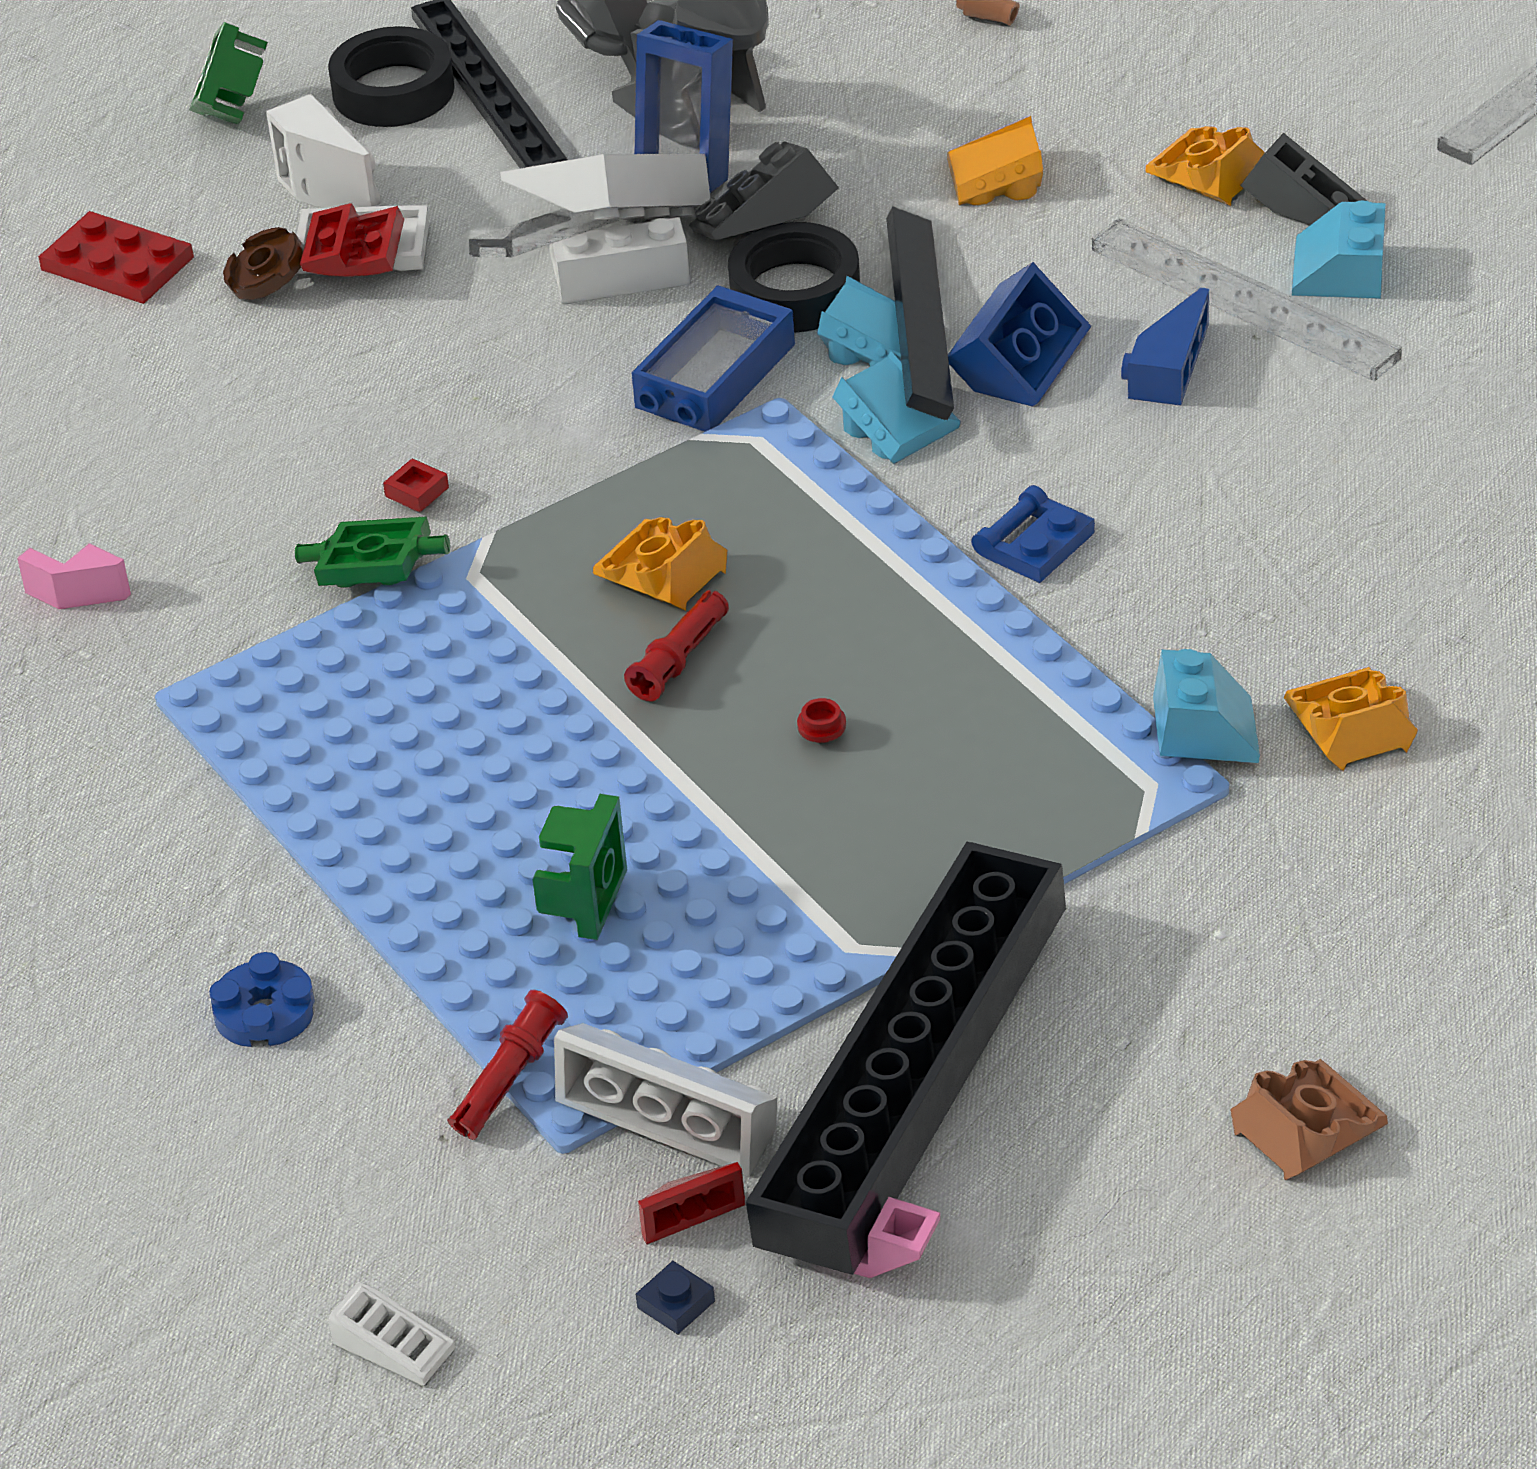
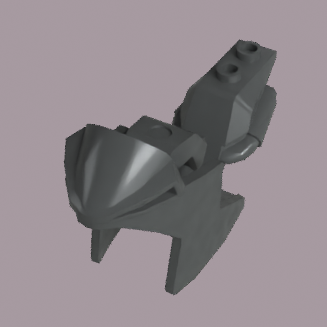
(613, 27)

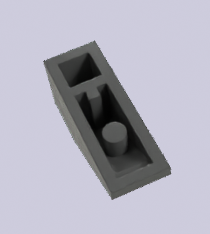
(1296, 183)

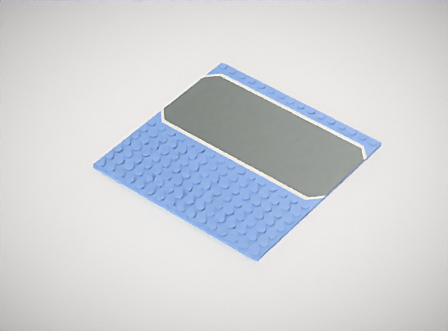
(766, 872)

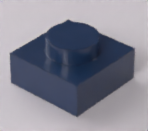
(675, 1297)

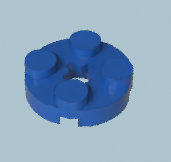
(257, 980)

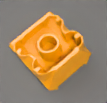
(1209, 161)
(998, 165)
(665, 560)
(1354, 715)

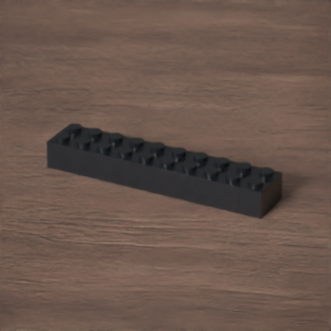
(906, 1057)

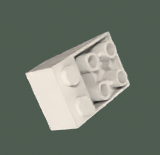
(320, 157)

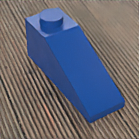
(1168, 352)

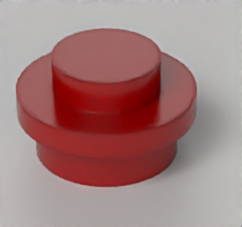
(821, 720)

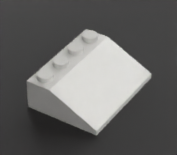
(620, 184)

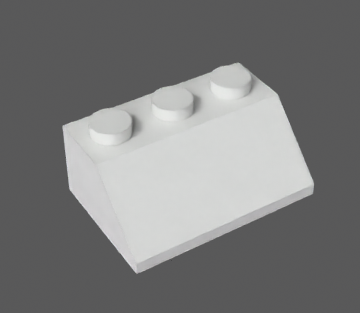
(621, 260)

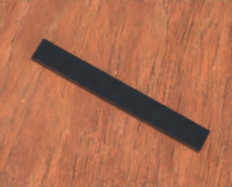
(489, 86)
(919, 314)

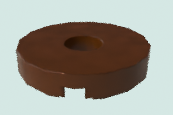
(265, 263)

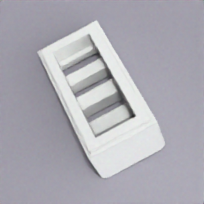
(364, 1311)

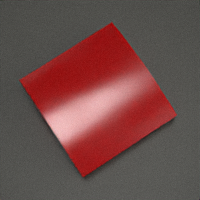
(352, 244)

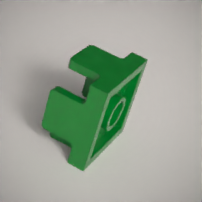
(228, 74)
(595, 866)

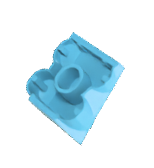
(859, 325)
(877, 409)

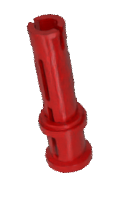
(667, 656)
(519, 1045)

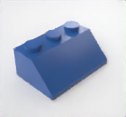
(1019, 339)

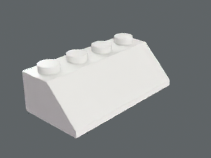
(662, 1097)

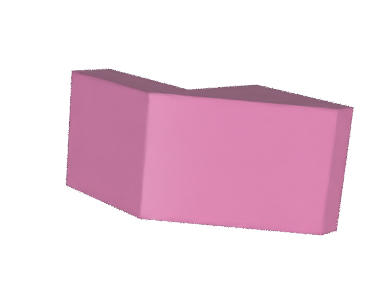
(84, 580)
(897, 1237)

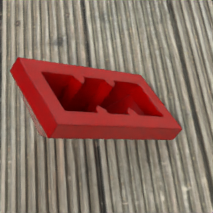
(691, 1201)

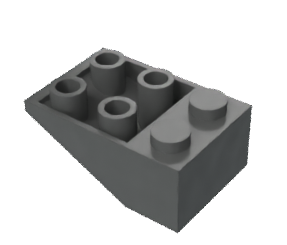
(777, 190)

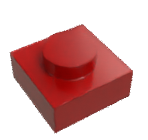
(416, 485)

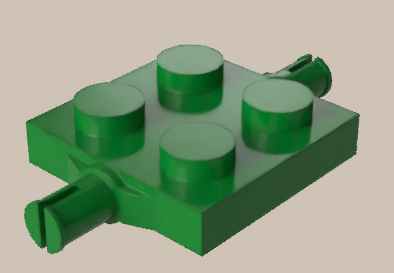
(372, 551)

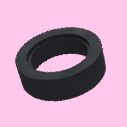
(391, 104)
(794, 244)

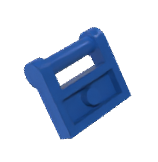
(1043, 544)

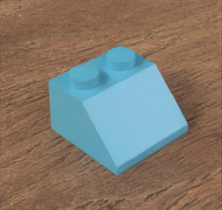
(1342, 253)
(1202, 710)

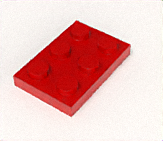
(116, 257)

